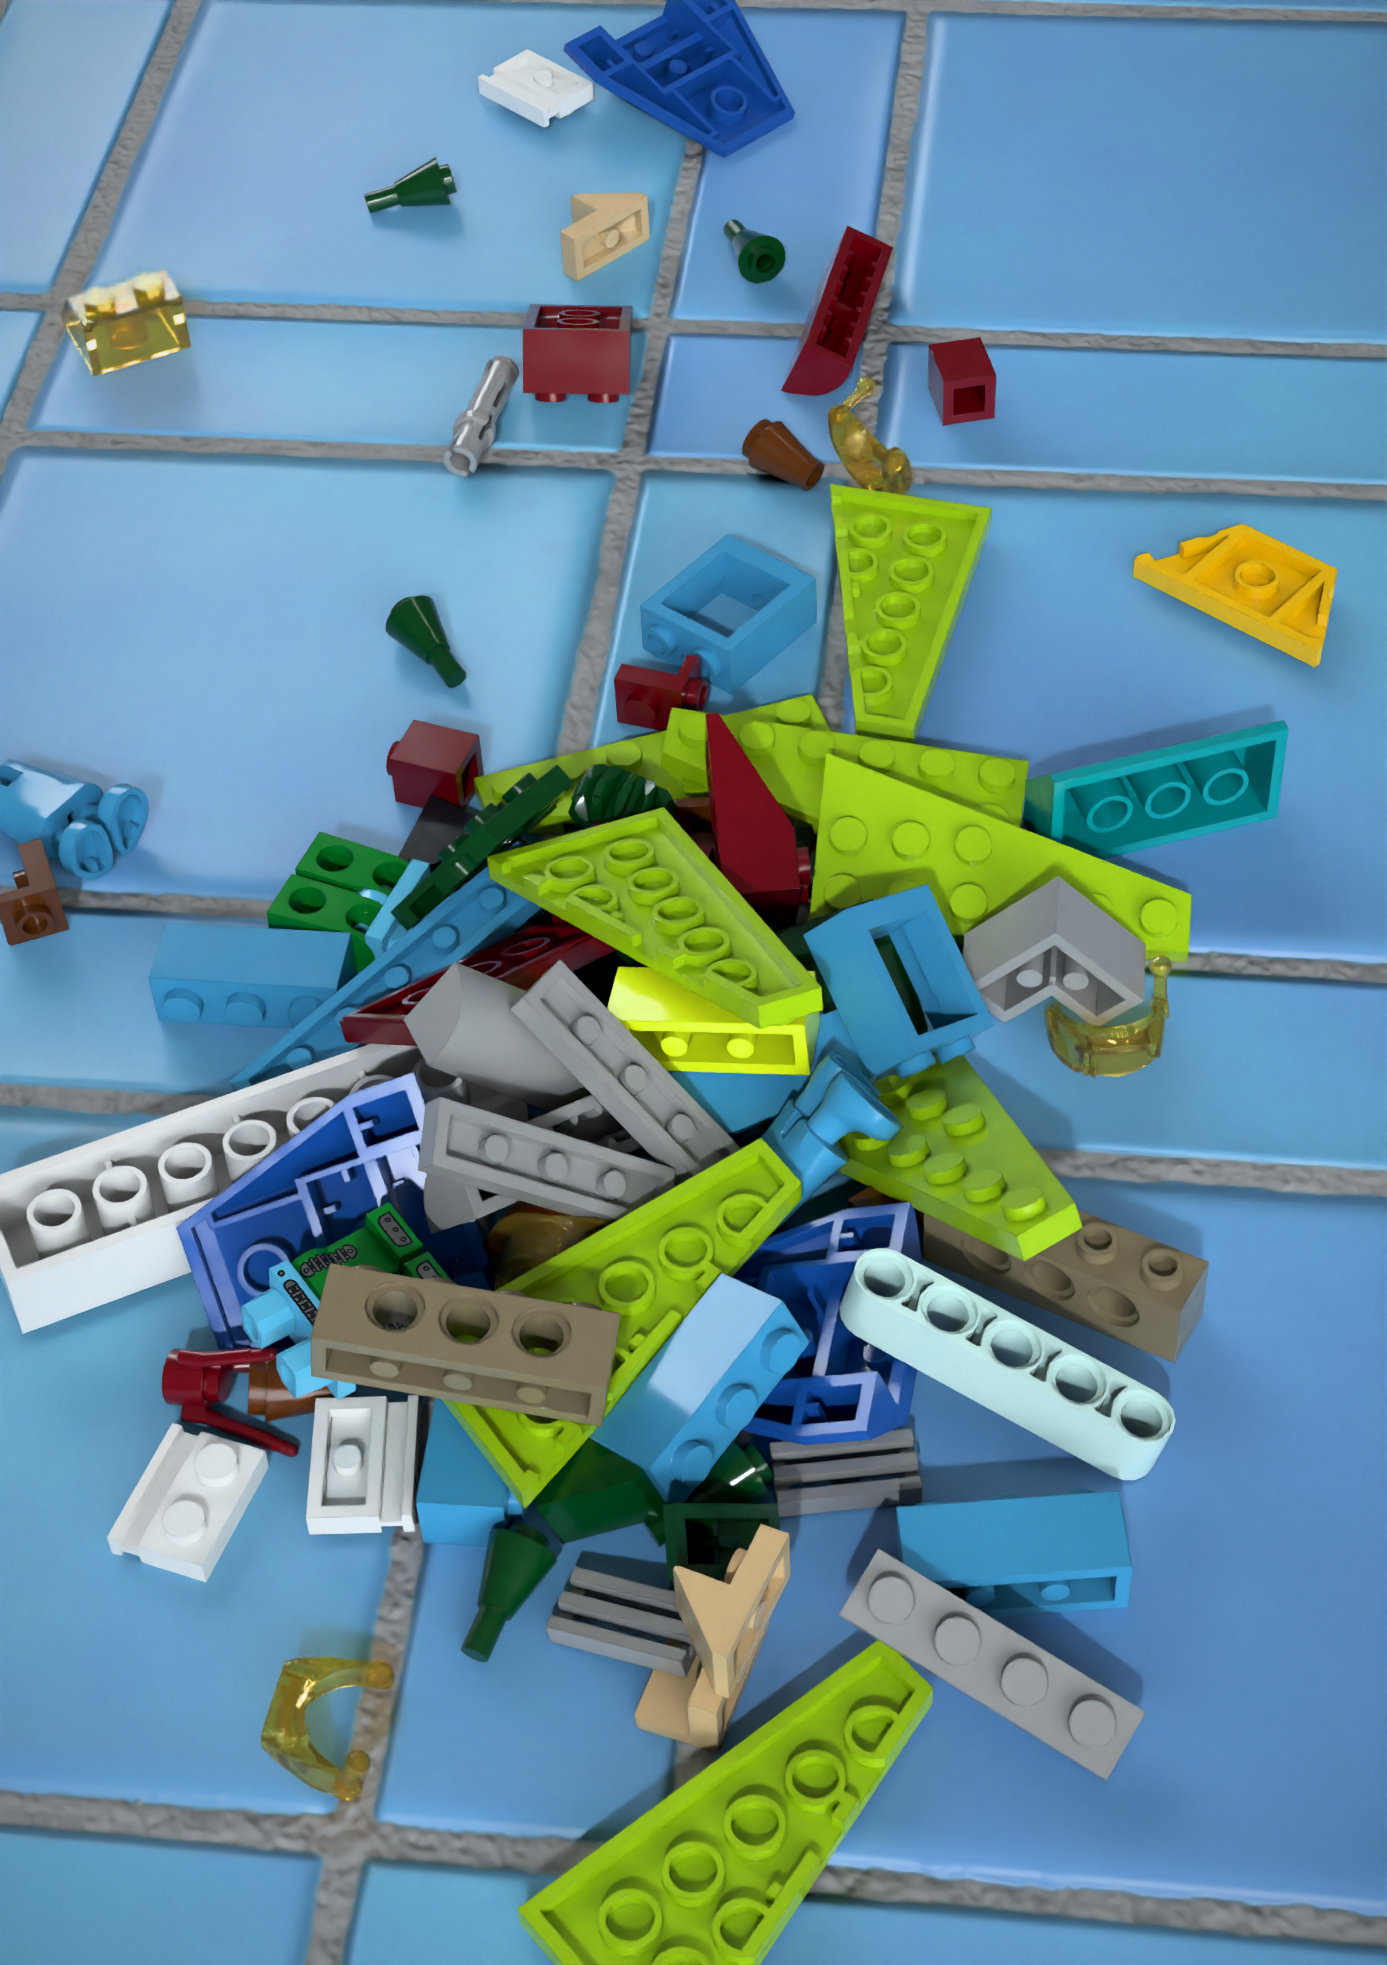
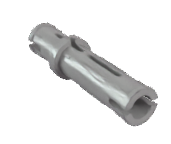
(476, 426)

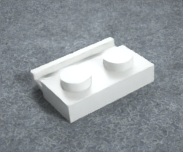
(536, 88)
(363, 1465)
(188, 1502)

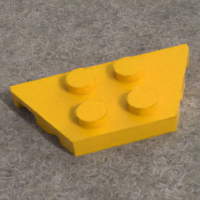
(1250, 586)

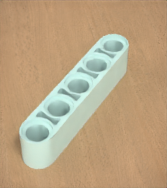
(1039, 1369)

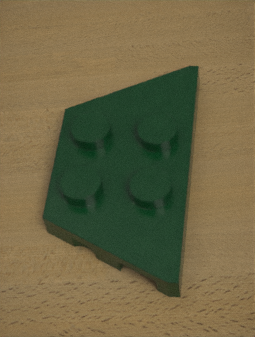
(490, 833)

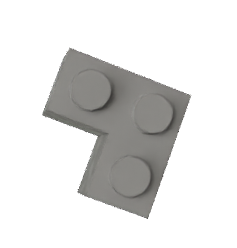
(1056, 948)

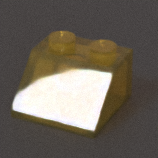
(127, 322)

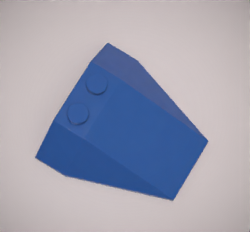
(691, 71)
(318, 1194)
(840, 1382)

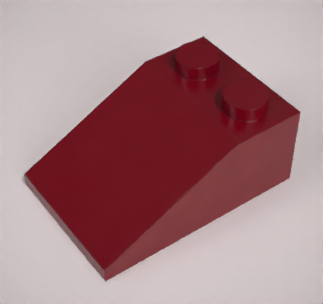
(577, 351)
(752, 832)

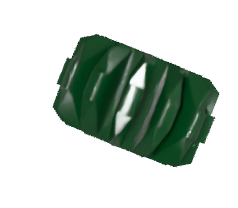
(615, 794)

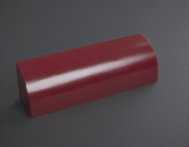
(838, 315)

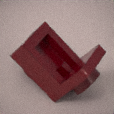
(647, 695)

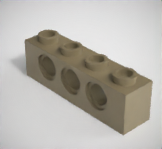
(1092, 1277)
(489, 1372)

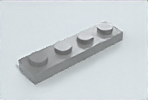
(622, 1074)
(535, 1163)
(992, 1664)

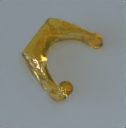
(859, 448)
(1112, 1049)
(285, 1729)

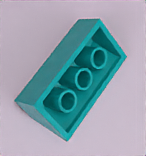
(1161, 793)

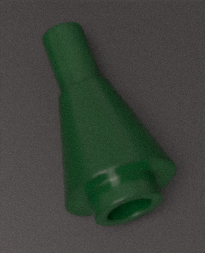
(421, 187)
(757, 254)
(418, 628)
(734, 1478)
(511, 1572)

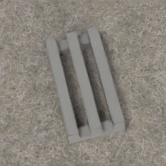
(844, 1466)
(632, 1608)

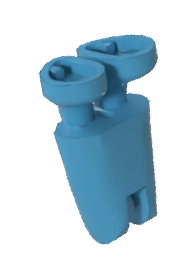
(71, 817)
(828, 1108)

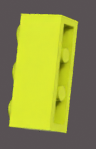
(699, 1036)

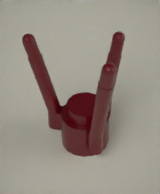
(205, 1377)

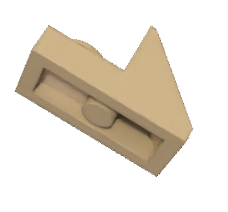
(602, 230)
(731, 1614)

